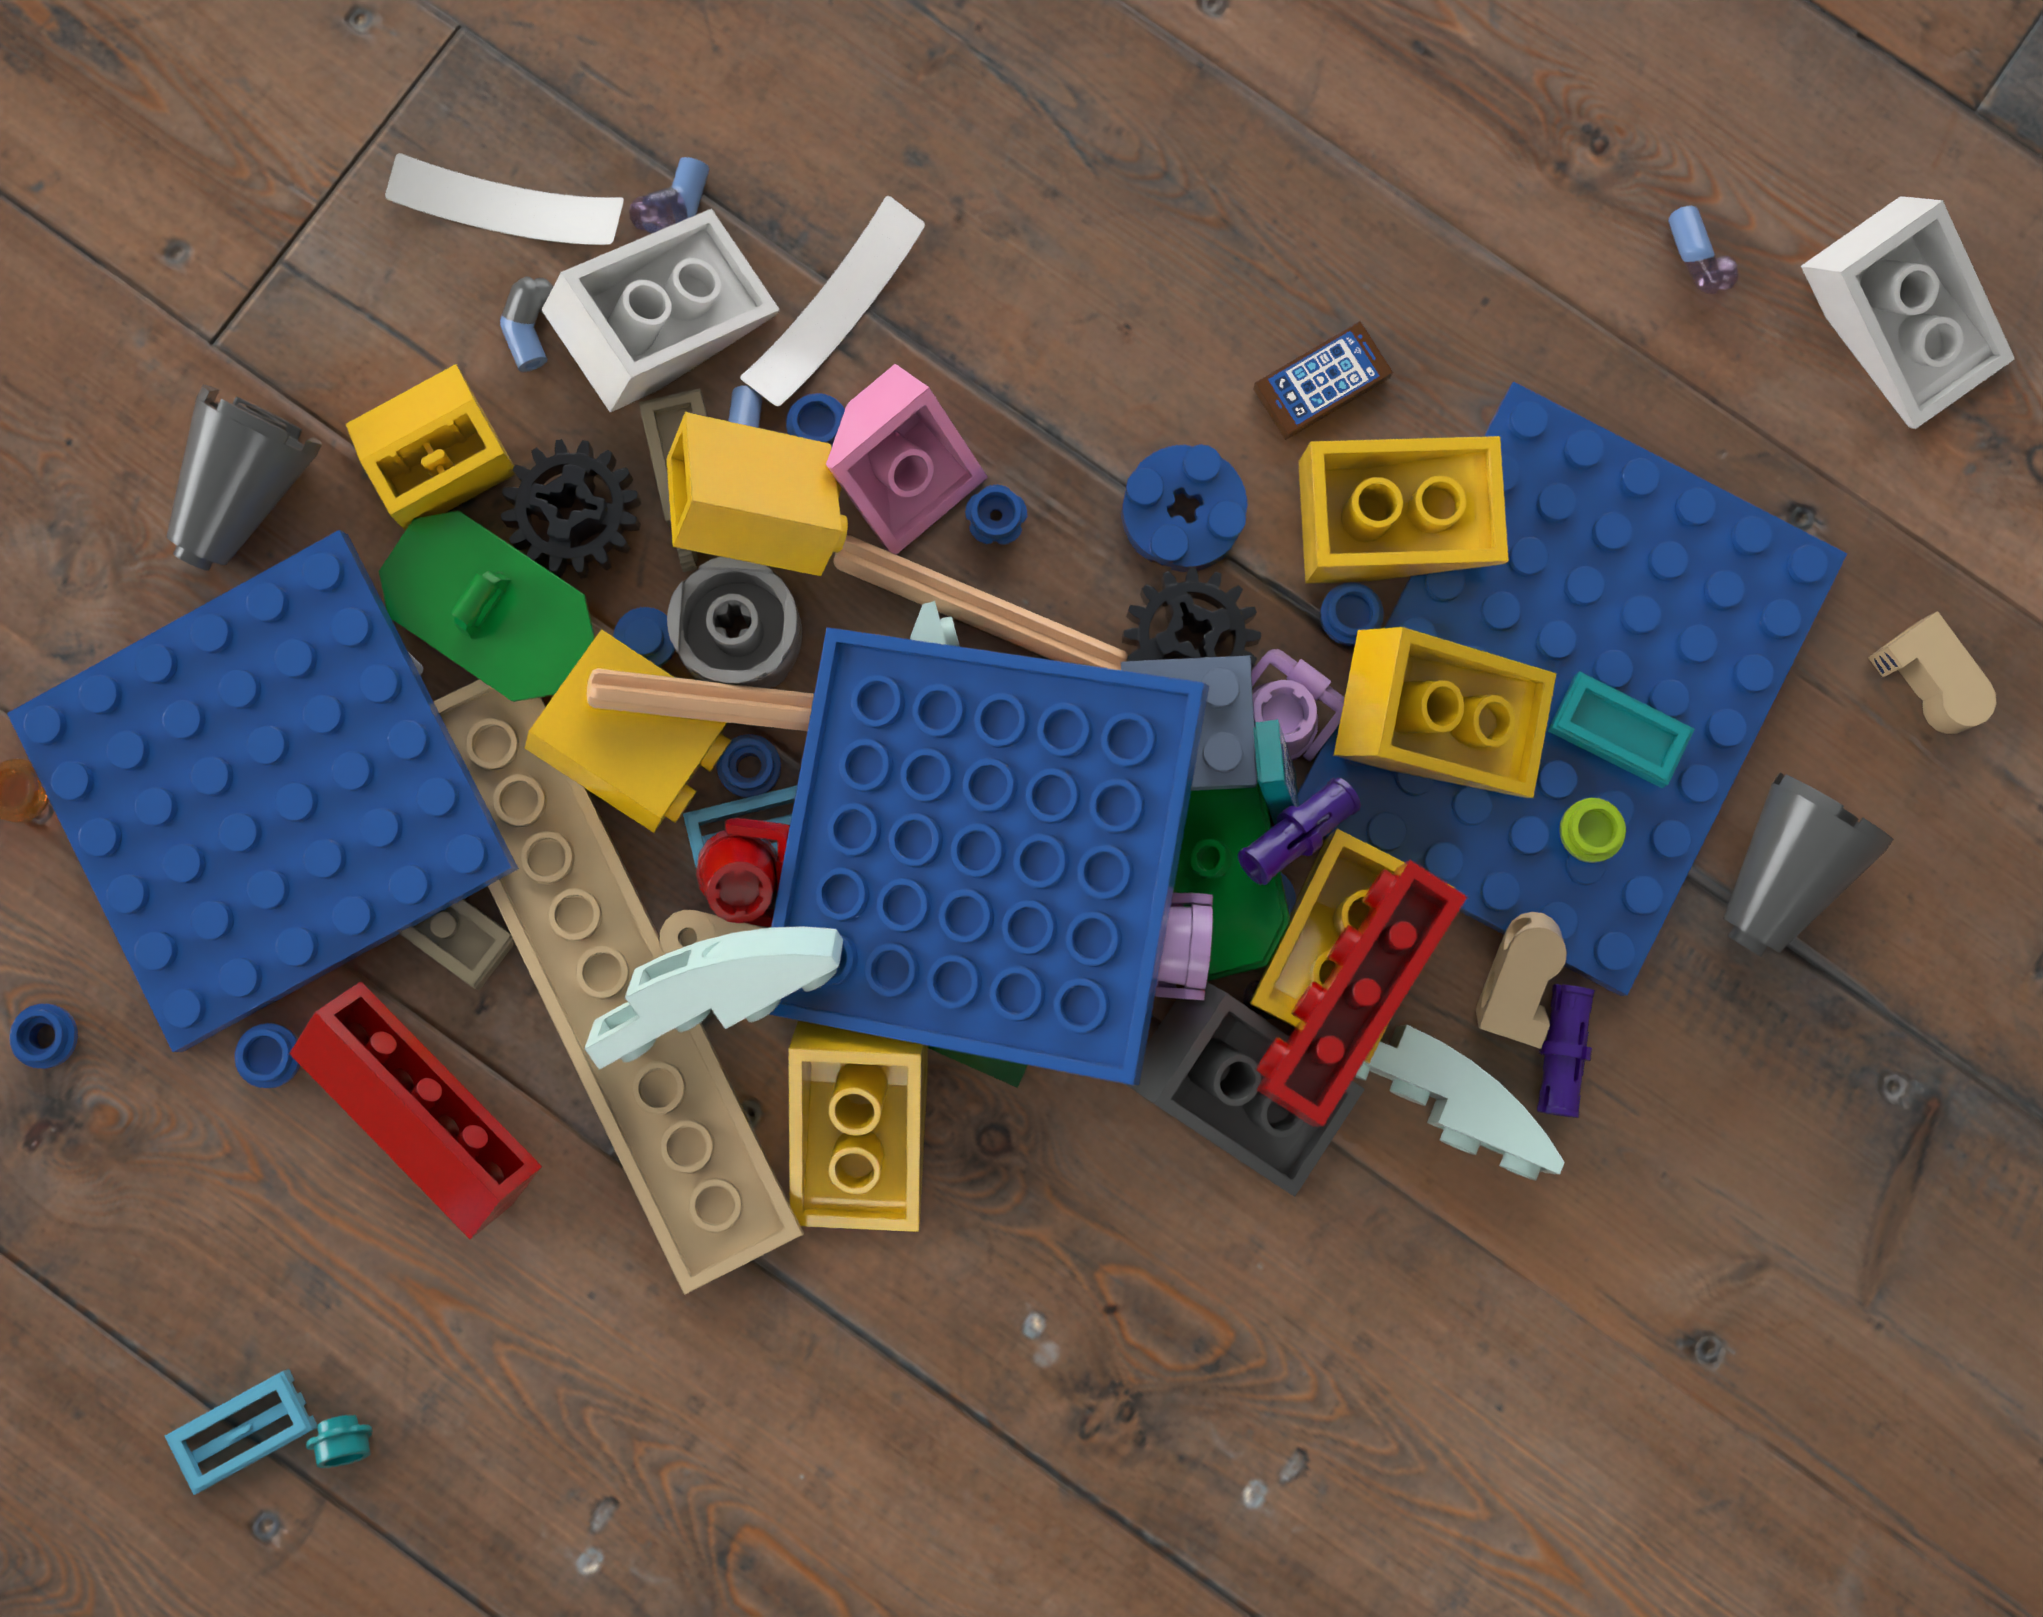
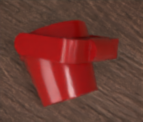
(742, 870)

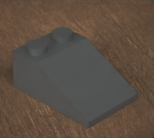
(1206, 1077)

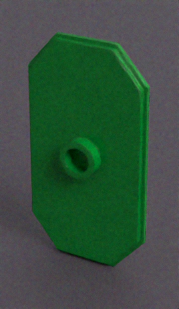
(486, 605)
(1246, 915)

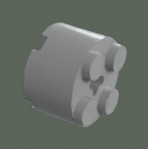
(712, 600)

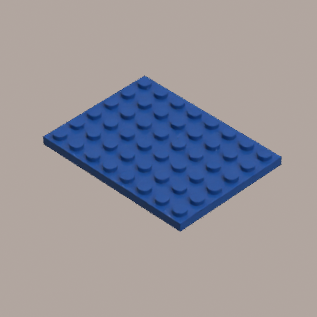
(1645, 588)

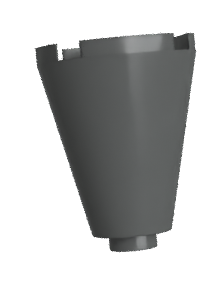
(232, 476)
(1798, 864)

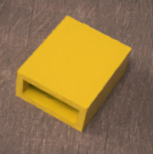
(753, 495)
(624, 756)

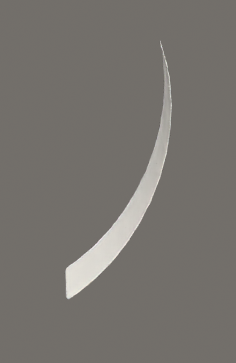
(502, 206)
(837, 304)

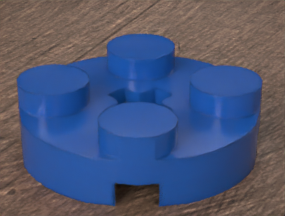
(1170, 539)

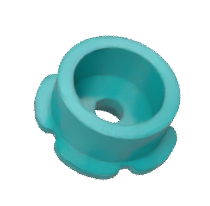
(340, 1441)

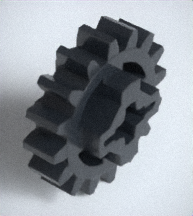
(575, 483)
(1181, 609)

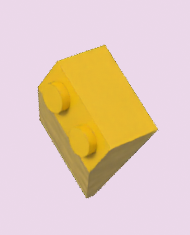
(1401, 507)
(1444, 711)
(1321, 912)
(856, 1129)

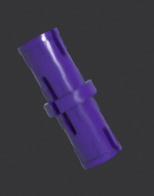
(1299, 831)
(1565, 1050)

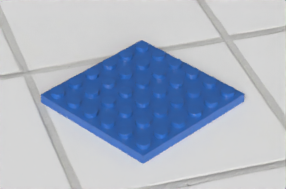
(261, 791)
(990, 849)

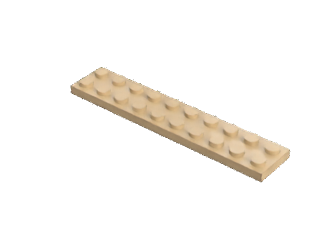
(581, 939)

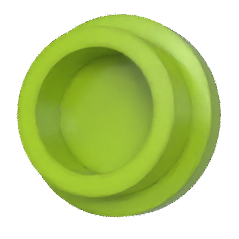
(1592, 830)

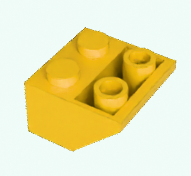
(430, 448)

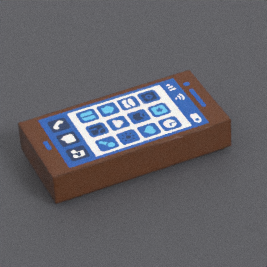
(1322, 380)

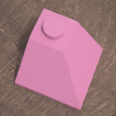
(901, 458)

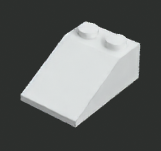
(1910, 307)
(657, 308)

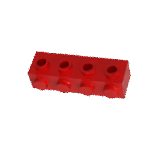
(1361, 992)
(414, 1109)

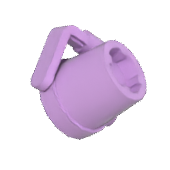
(1294, 703)
(1186, 947)

